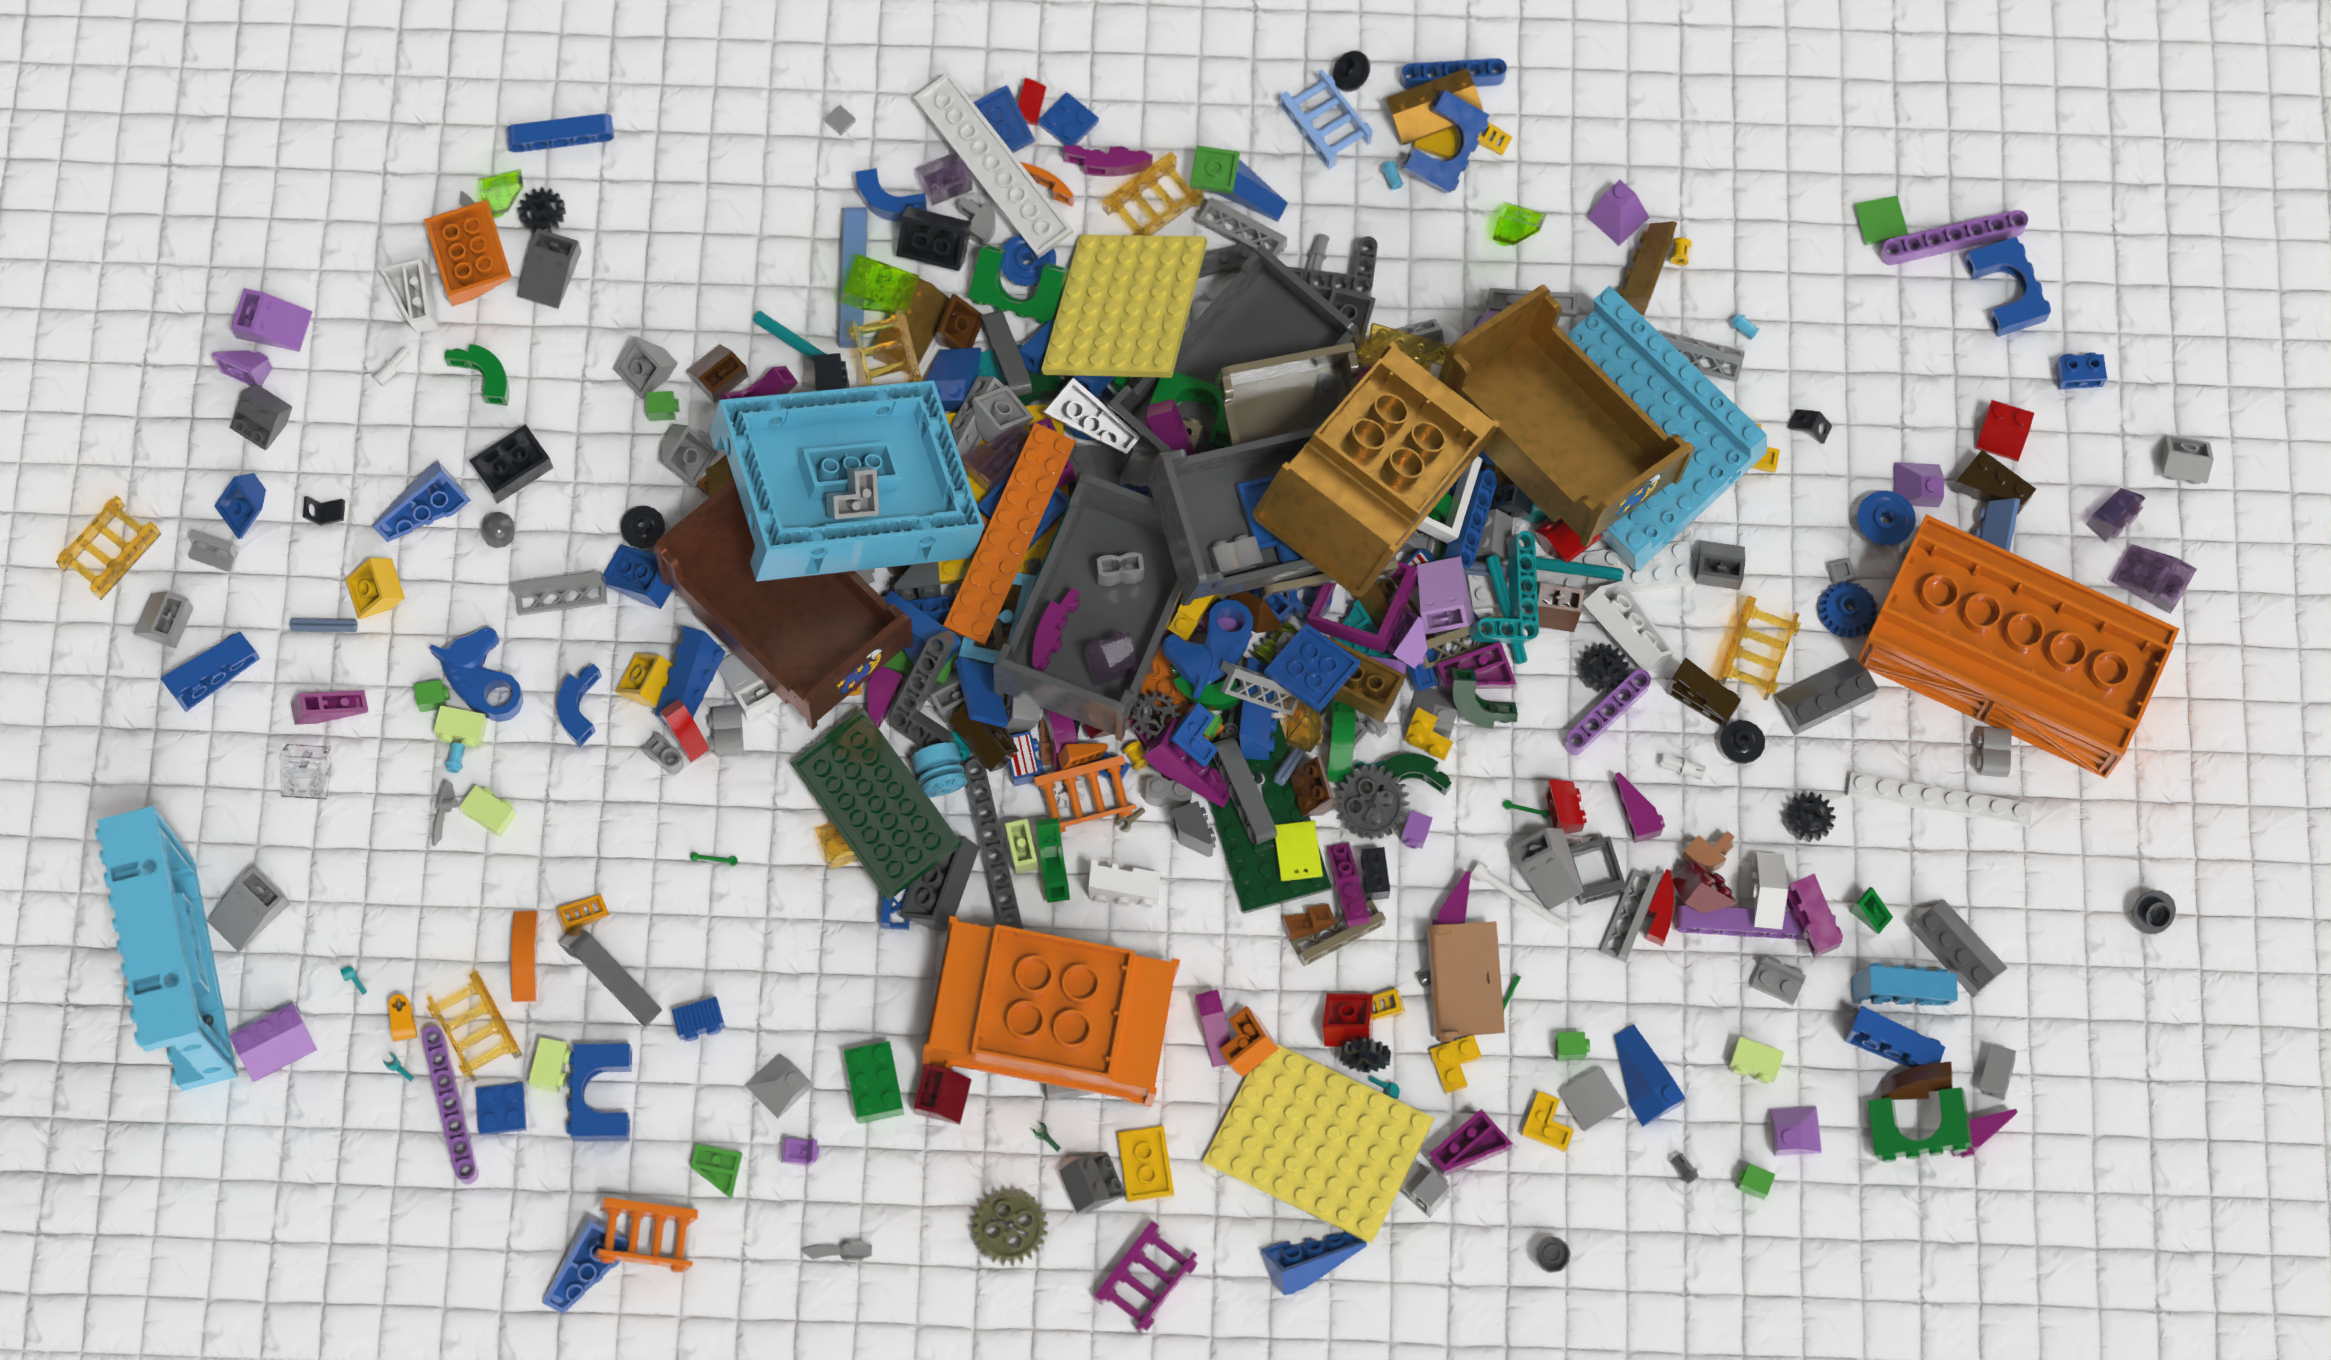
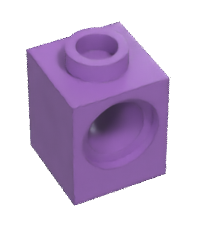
(1416, 830)

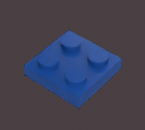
(1068, 120)
(501, 1109)

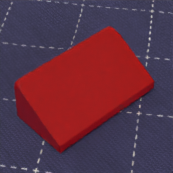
(1032, 100)

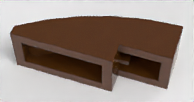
(1918, 1081)

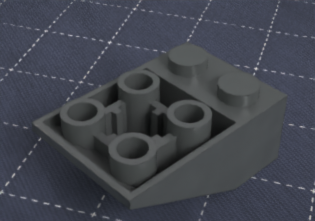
(548, 268)

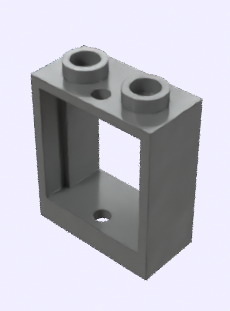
(1605, 890)

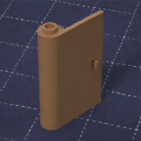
(1465, 979)

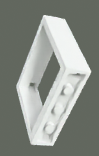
(1458, 508)

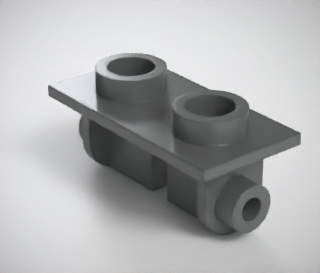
(1231, 722)

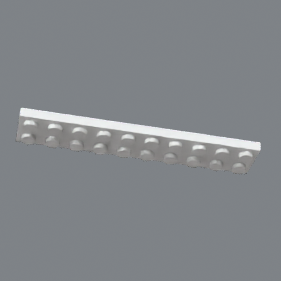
(993, 164)
(1666, 570)

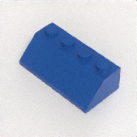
(1257, 722)

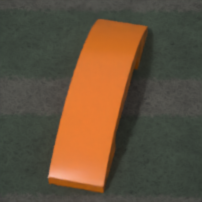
(1059, 189)
(524, 956)

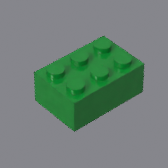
(874, 1082)

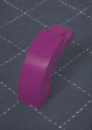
(775, 382)
(1061, 732)

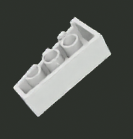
(1086, 414)
(1629, 624)

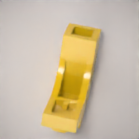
(1190, 615)

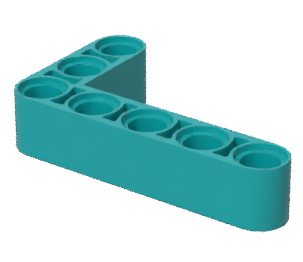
(1518, 597)

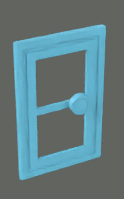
(967, 649)

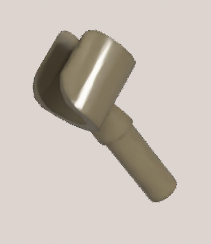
(1130, 820)

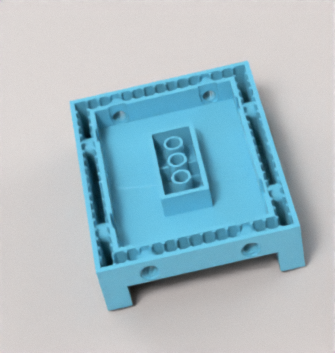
(1679, 403)
(799, 448)
(165, 947)

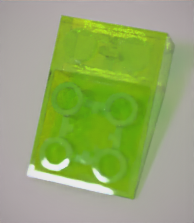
(878, 286)

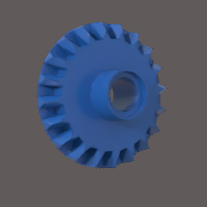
(1018, 252)
(1890, 506)
(1846, 622)

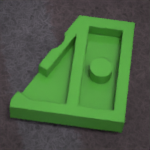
(718, 1167)

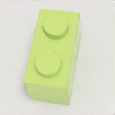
(460, 726)
(487, 810)
(1021, 846)
(1756, 1060)
(549, 1065)

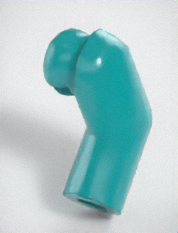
(963, 749)

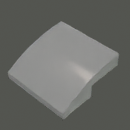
(1592, 1099)

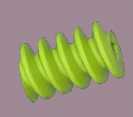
(1267, 652)

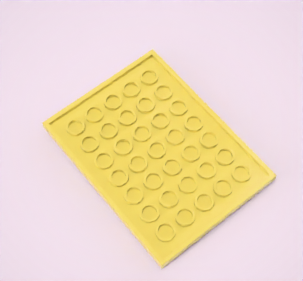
(1125, 306)
(1319, 1142)

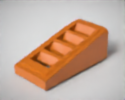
(1079, 754)

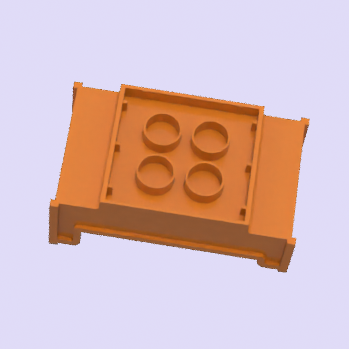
(1050, 1010)

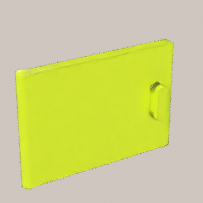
(1298, 851)

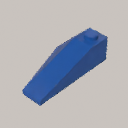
(424, 501)
(1302, 1264)
(579, 1267)

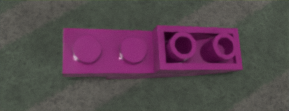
(1115, 163)
(1048, 637)
(1347, 884)

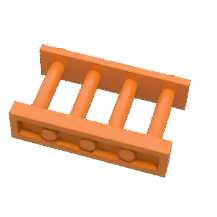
(1091, 772)
(659, 1215)

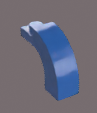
(882, 203)
(568, 704)

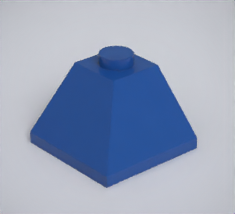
(241, 503)

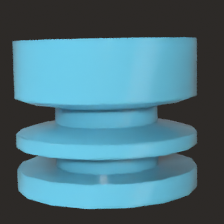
(939, 769)

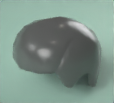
(497, 529)
(1552, 1254)

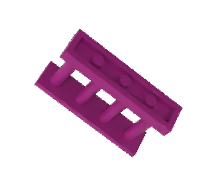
(1137, 1255)

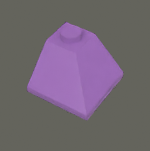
(1619, 213)
(243, 366)
(1919, 483)
(1409, 639)
(1795, 1131)

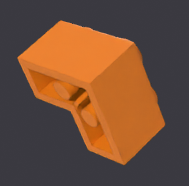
(1251, 1045)

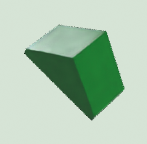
(1872, 911)

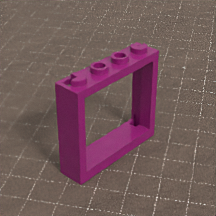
(1378, 642)

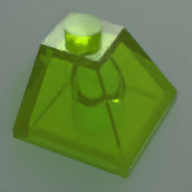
(501, 190)
(1517, 224)

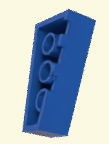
(210, 671)
(693, 671)
(1892, 1040)

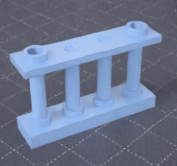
(1314, 136)

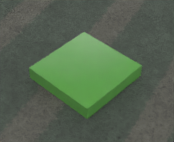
(1214, 169)
(1880, 220)

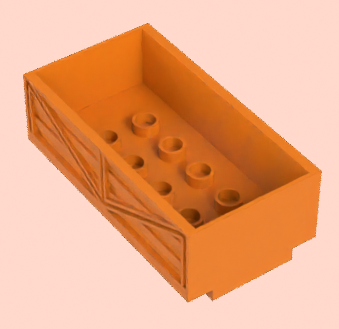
(2018, 647)

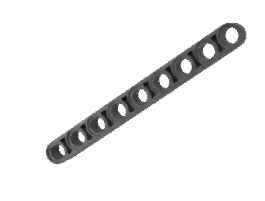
(992, 846)

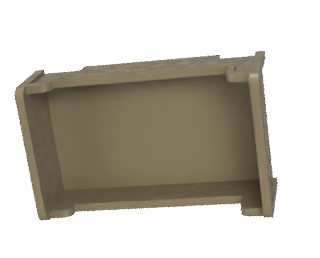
(1278, 399)

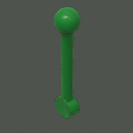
(1508, 805)
(733, 861)
(1515, 983)

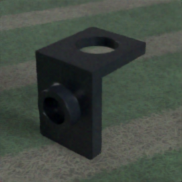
(1810, 421)
(325, 512)

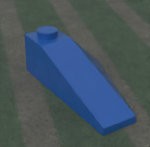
(1255, 194)
(922, 626)
(1648, 1082)

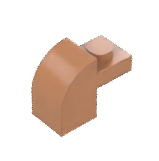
(1709, 855)

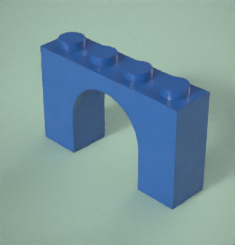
(1469, 124)
(2010, 258)
(1034, 353)
(588, 1062)

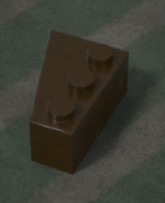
(1993, 481)
(1703, 693)
(987, 741)

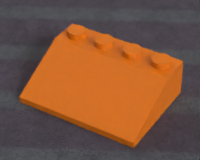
(468, 251)

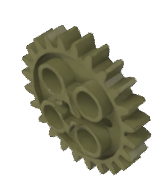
(1019, 1208)

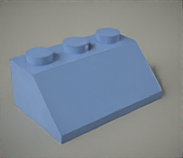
(1998, 522)

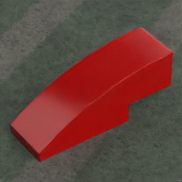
(685, 730)
(1661, 910)

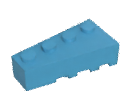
(1904, 985)

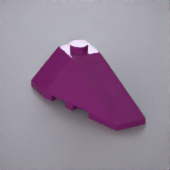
(1183, 769)

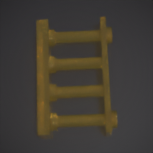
(1149, 179)
(903, 342)
(1419, 349)
(116, 567)
(1737, 651)
(496, 1027)

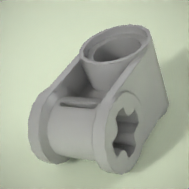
(660, 751)

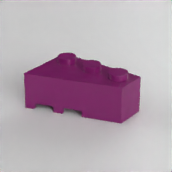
(1489, 664)
(1813, 916)
(1470, 1144)

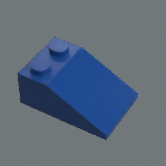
(954, 375)
(637, 576)

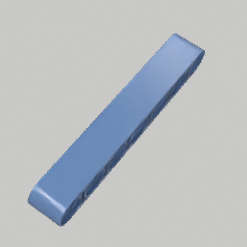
(853, 243)

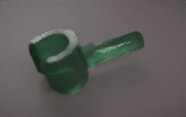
(1044, 1135)

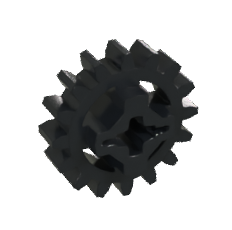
(542, 212)
(1612, 665)
(1149, 702)
(1799, 811)
(1365, 1055)

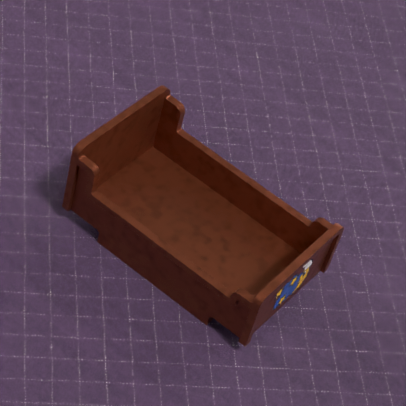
(799, 635)

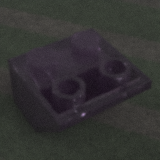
(945, 178)
(2116, 514)
(1110, 658)

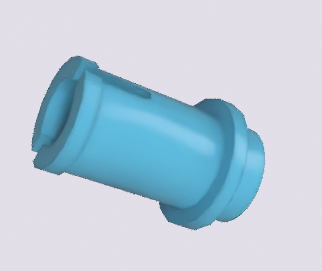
(1392, 174)
(1744, 326)
(455, 757)

